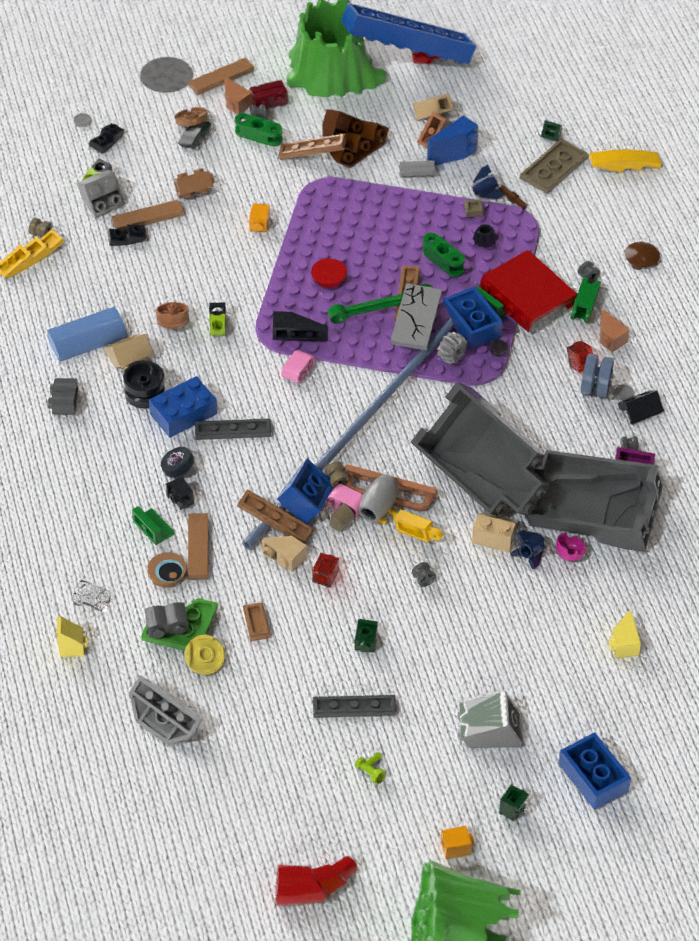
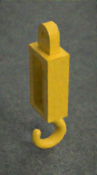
(414, 526)

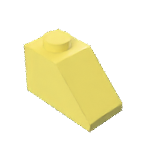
(70, 638)
(625, 638)

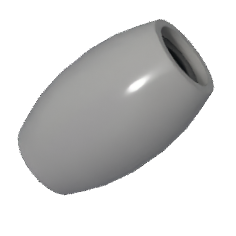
(379, 498)

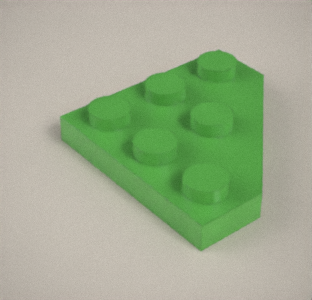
(199, 617)

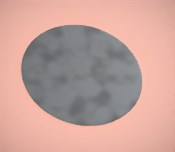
(166, 74)

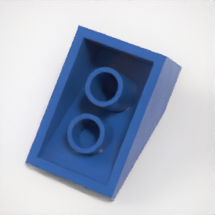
(453, 142)
(473, 317)
(306, 492)

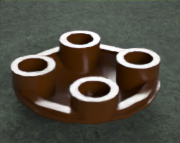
(642, 255)

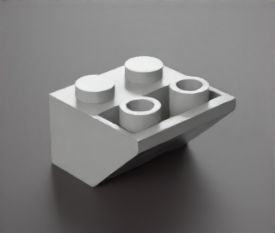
(101, 192)

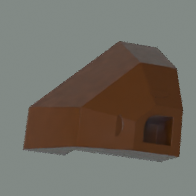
(361, 136)

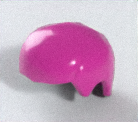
(570, 548)

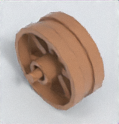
(172, 314)

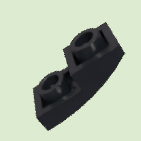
(193, 133)
(108, 137)
(131, 235)

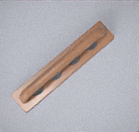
(404, 485)

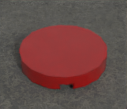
(329, 273)

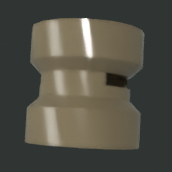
(38, 227)
(336, 473)

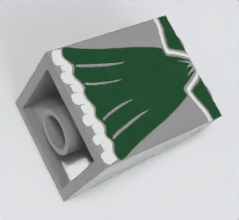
(490, 722)

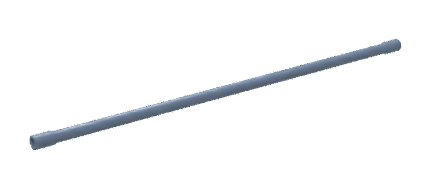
(252, 539)

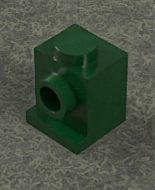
(366, 635)
(513, 802)

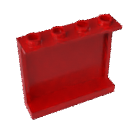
(527, 289)

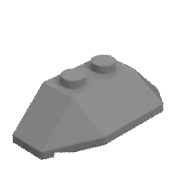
(162, 712)

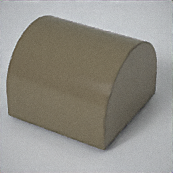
(341, 517)

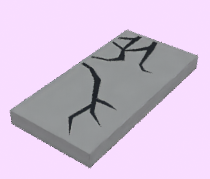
(416, 316)

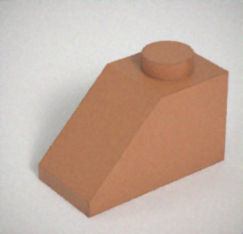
(236, 96)
(433, 126)
(612, 332)

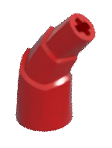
(307, 885)

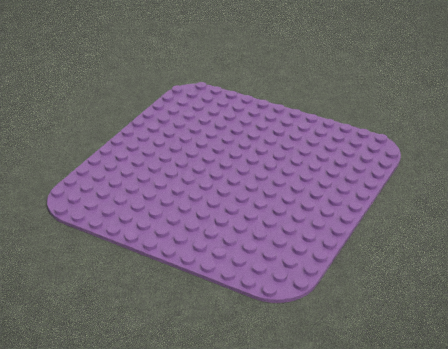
(373, 235)

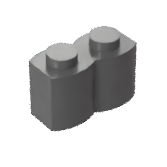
(64, 396)
(166, 619)

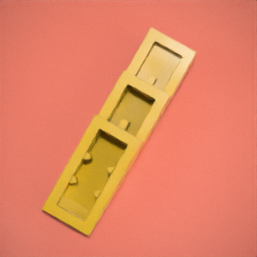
(625, 158)
(33, 252)

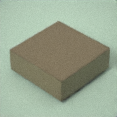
(473, 208)

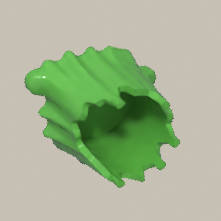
(328, 56)
(458, 906)

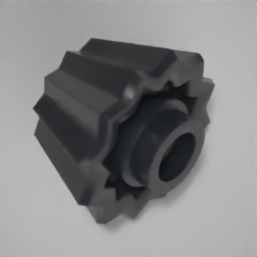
(484, 236)

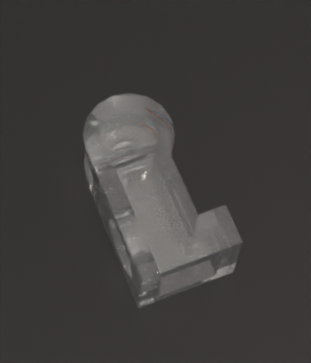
(92, 596)

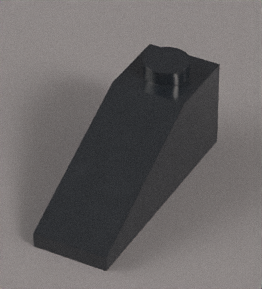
(297, 327)

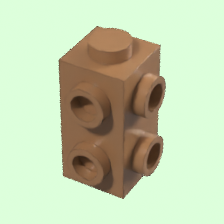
(199, 181)

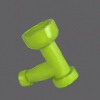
(377, 775)

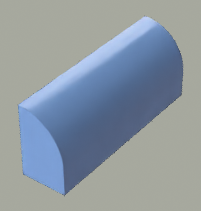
(87, 334)

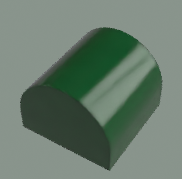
(551, 130)

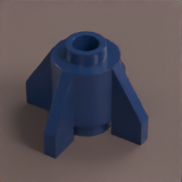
(486, 184)
(531, 547)

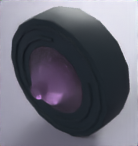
(177, 461)

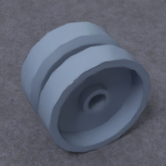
(597, 375)

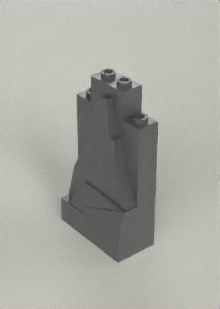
(483, 454)
(598, 498)

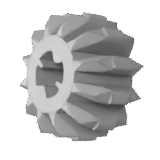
(452, 348)

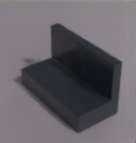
(642, 406)

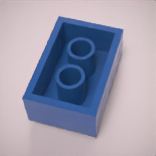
(182, 406)
(594, 770)

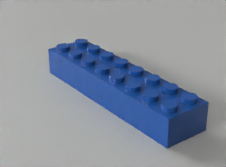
(408, 34)

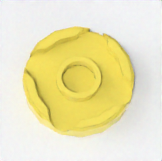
(204, 655)

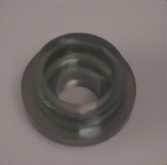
(498, 347)

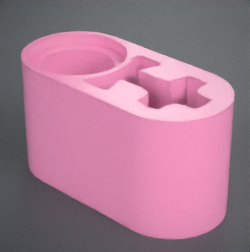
(297, 366)
(344, 495)

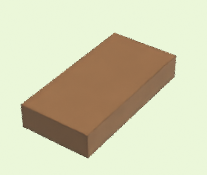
(256, 621)

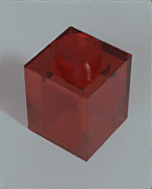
(578, 354)
(325, 570)

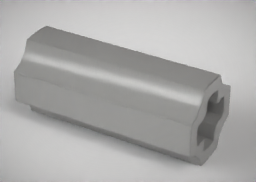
(416, 168)

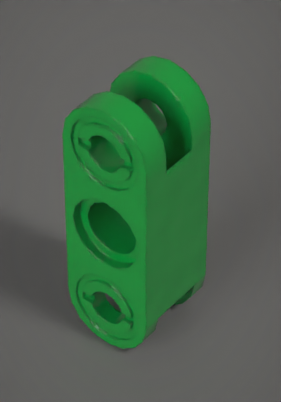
(258, 129)
(443, 254)
(585, 300)

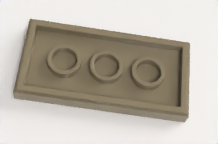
(554, 166)

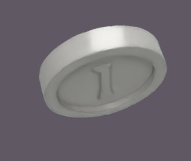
(82, 120)
(623, 392)

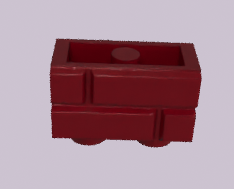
(269, 94)

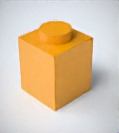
(259, 217)
(456, 842)

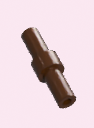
(513, 197)

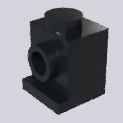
(180, 493)

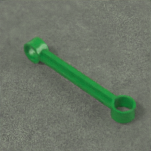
(339, 313)

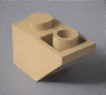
(437, 104)
(285, 551)

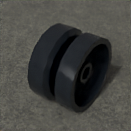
(142, 382)

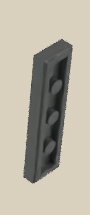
(232, 429)
(354, 706)

